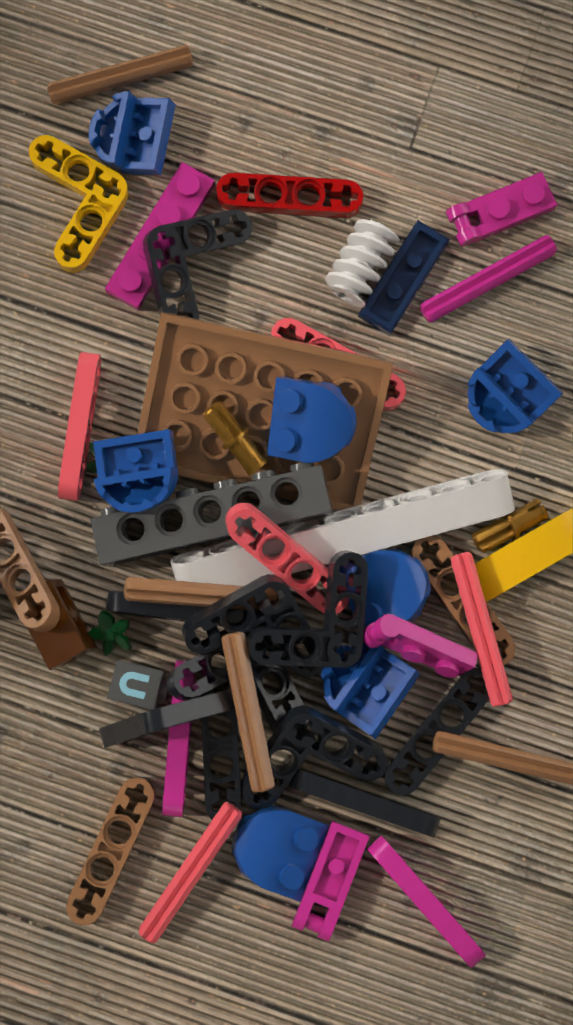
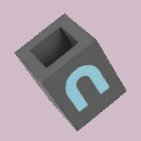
(138, 685)

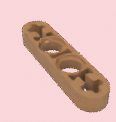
(11, 568)
(454, 604)
(107, 848)

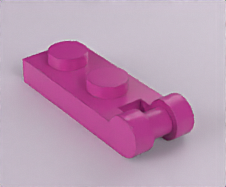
(502, 209)
(420, 645)
(331, 879)

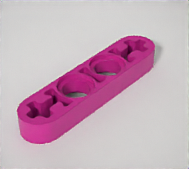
(177, 761)
(426, 902)

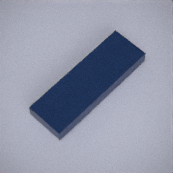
(403, 278)

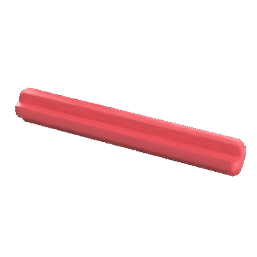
(481, 629)
(190, 872)

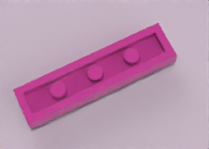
(178, 202)

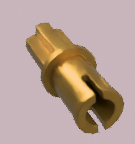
(234, 437)
(510, 526)

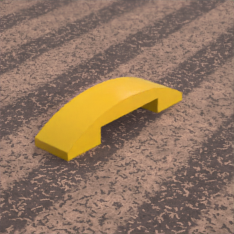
(526, 556)

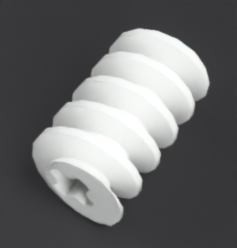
(359, 260)

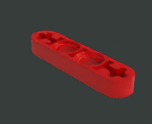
(290, 188)

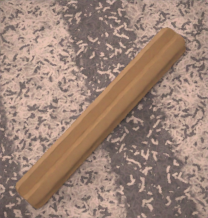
(120, 74)
(182, 592)
(248, 712)
(503, 757)

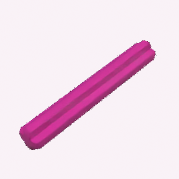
(488, 278)

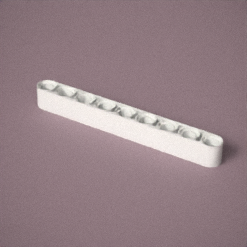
(360, 528)

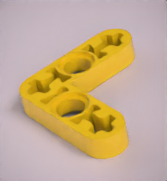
(93, 201)

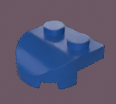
(133, 133)
(509, 391)
(309, 420)
(136, 470)
(394, 585)
(368, 689)
(278, 849)

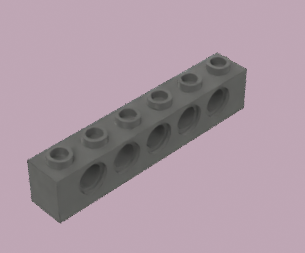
(111, 527)

